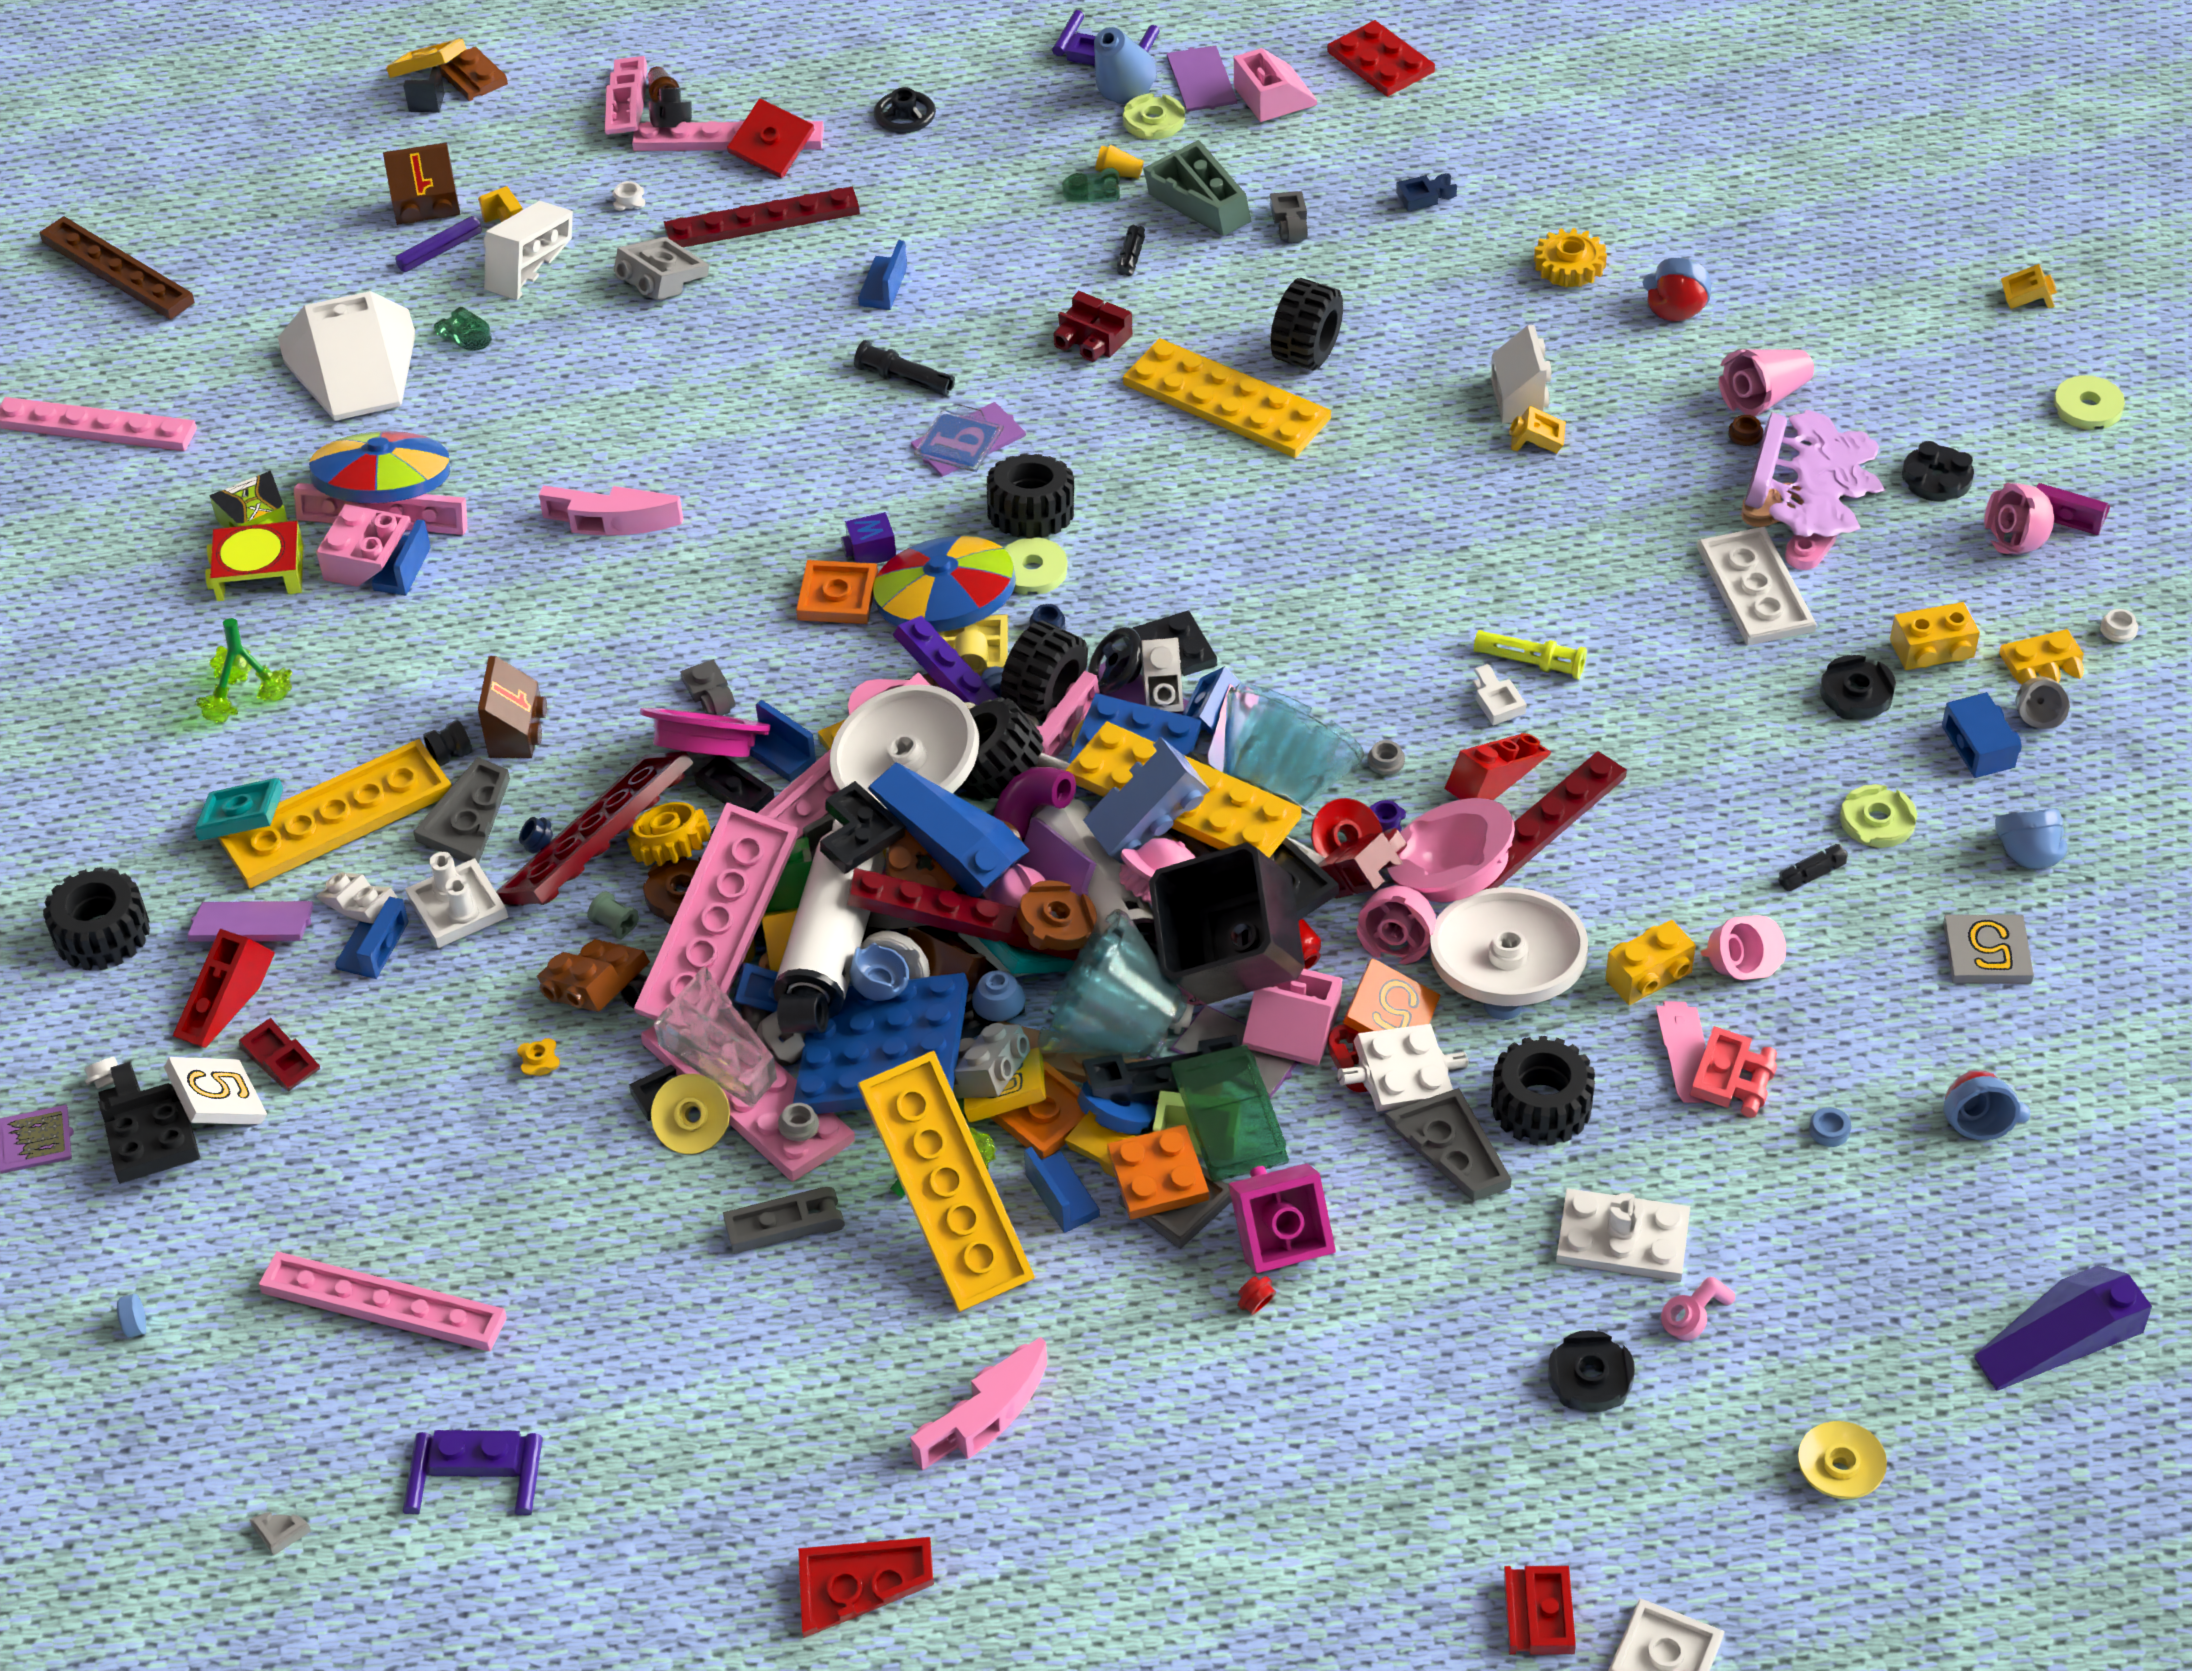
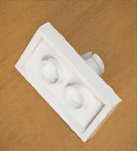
(1623, 1234)

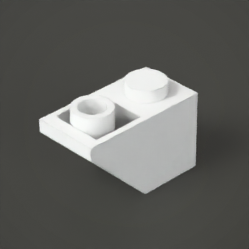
(1162, 674)

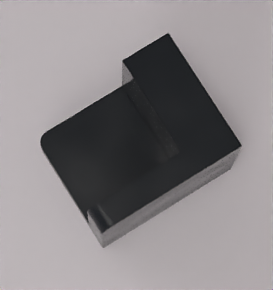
(425, 94)

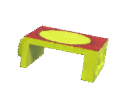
(255, 554)

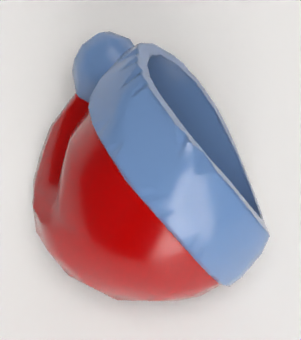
(1678, 289)
(1983, 1106)

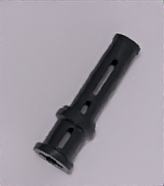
(890, 365)

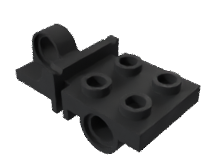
(145, 1127)

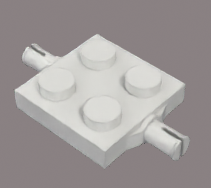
(1401, 1066)

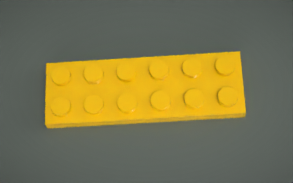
(1227, 397)
(338, 812)
(1225, 818)
(946, 1181)

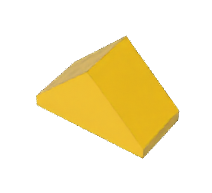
(776, 931)

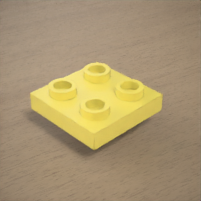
(981, 643)

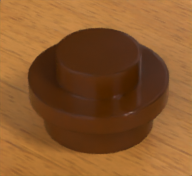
(1745, 430)

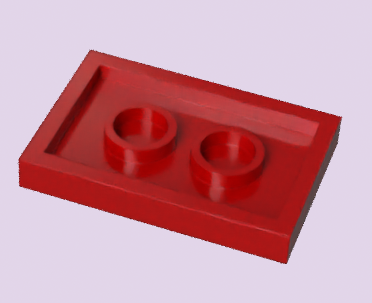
(1381, 58)

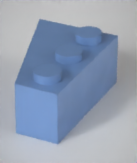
(1147, 802)

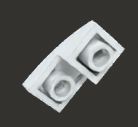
(354, 896)

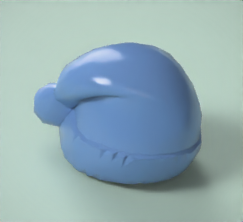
(2033, 837)

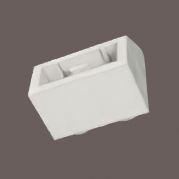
(1520, 375)

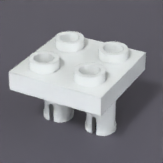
(455, 900)

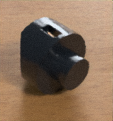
(669, 108)

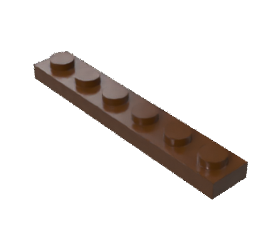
(117, 267)

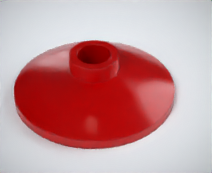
(1343, 816)

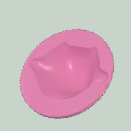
(1455, 849)

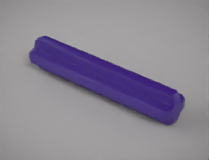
(438, 244)

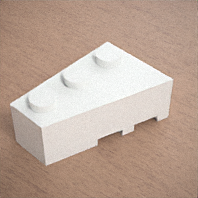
(522, 245)

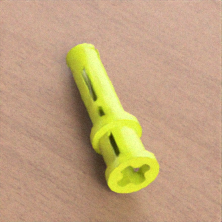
(1550, 651)

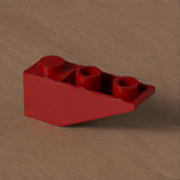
(1494, 766)

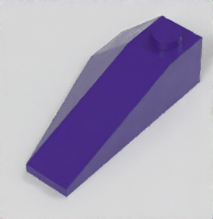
(2065, 1325)

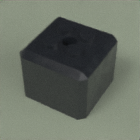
(1206, 906)

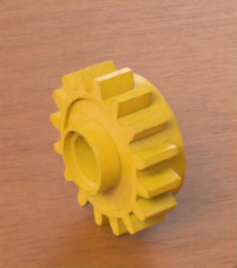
(1570, 258)
(668, 833)

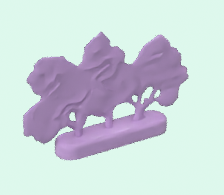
(1823, 470)

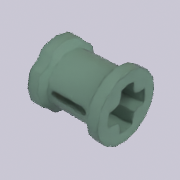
(612, 914)

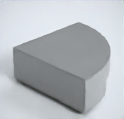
(279, 1530)

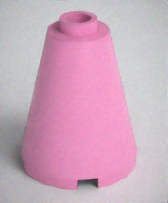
(1762, 376)

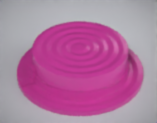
(704, 732)

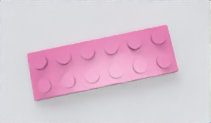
(720, 906)
(760, 1123)

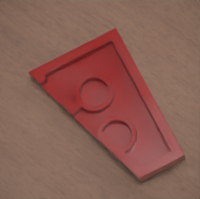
(859, 1578)

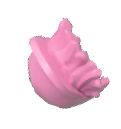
(1143, 863)

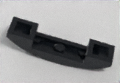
(1143, 1080)

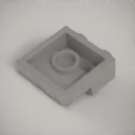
(658, 267)
(989, 1061)

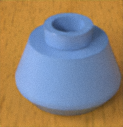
(998, 996)

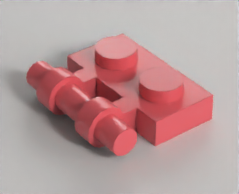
(1722, 1065)

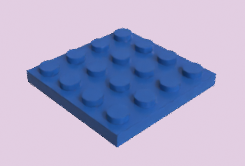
(879, 1036)

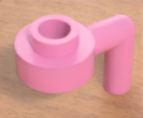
(1695, 1313)

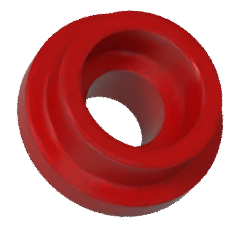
(1256, 1294)

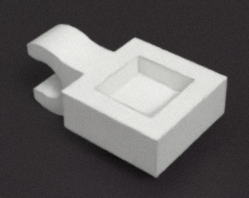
(1497, 699)

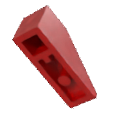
(223, 987)

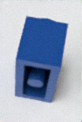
(1981, 735)

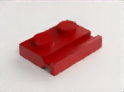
(1539, 1610)

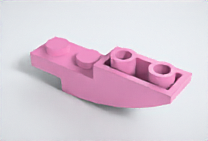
(619, 513)
(997, 1400)

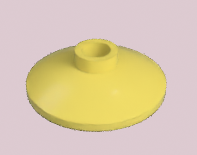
(672, 1109)
(1844, 1444)

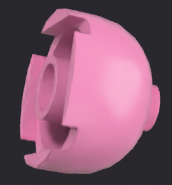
(2019, 511)
(1394, 917)

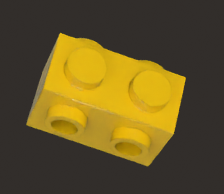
(1934, 636)
(1650, 961)

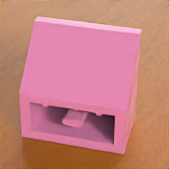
(1270, 85)
(359, 544)
(1294, 1017)

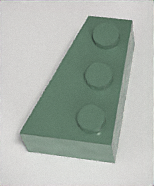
(1199, 188)

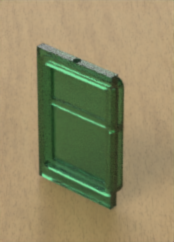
(1230, 1112)

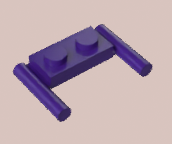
(1080, 46)
(475, 1455)

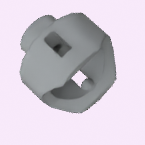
(2042, 703)
(783, 1053)

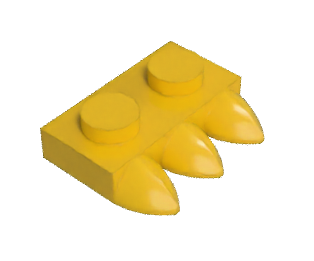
(2043, 656)

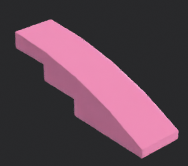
(625, 95)

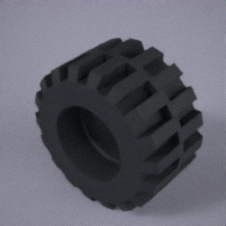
(1306, 324)
(1030, 495)
(1042, 668)
(1006, 747)
(99, 939)
(1539, 1114)

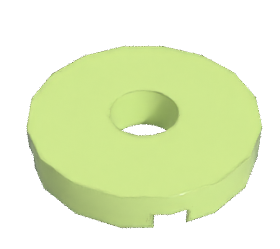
(1166, 125)
(2083, 387)
(1039, 551)
(1875, 832)

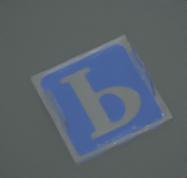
(959, 438)

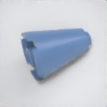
(1122, 66)

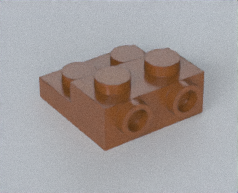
(592, 975)

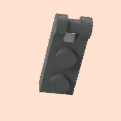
(783, 1219)

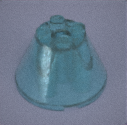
(1282, 747)
(1113, 998)

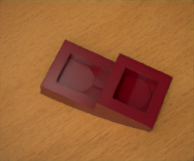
(277, 1055)

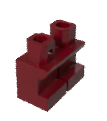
(1093, 326)
(1357, 861)

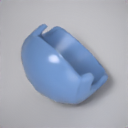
(878, 972)

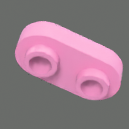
(1807, 552)

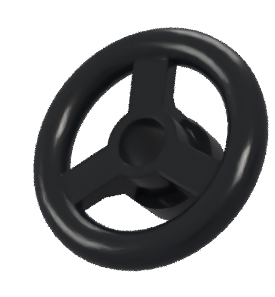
(904, 107)
(1121, 666)

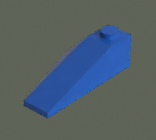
(955, 833)

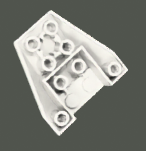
(351, 353)

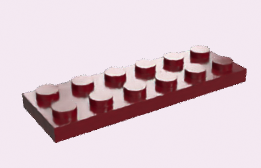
(594, 828)

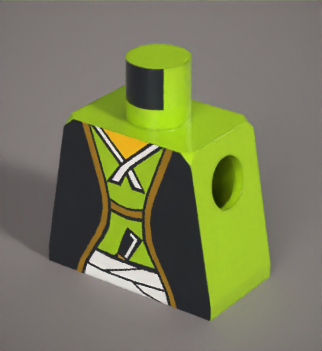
(249, 503)

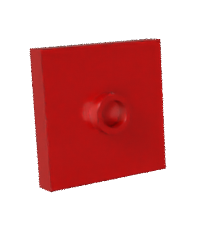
(770, 138)

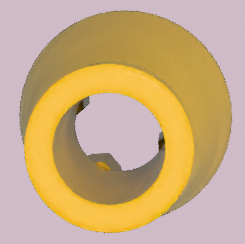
(1121, 161)

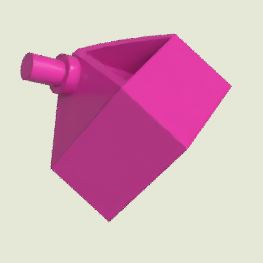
(1281, 1217)

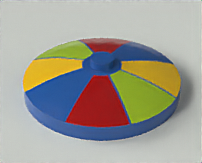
(379, 467)
(945, 582)

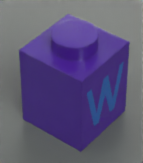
(869, 539)

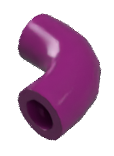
(1031, 789)

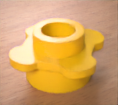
(538, 1065)

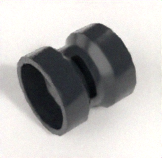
(448, 742)

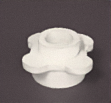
(628, 196)
(100, 1073)

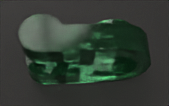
(1092, 187)
(464, 330)

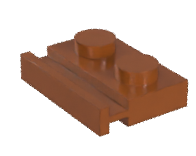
(473, 73)

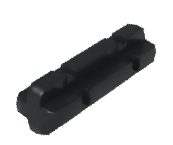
(1131, 250)
(1813, 867)

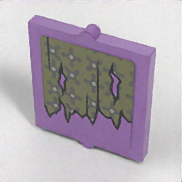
(35, 1139)

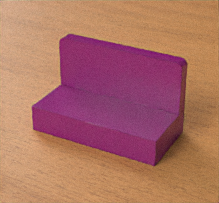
(2076, 510)

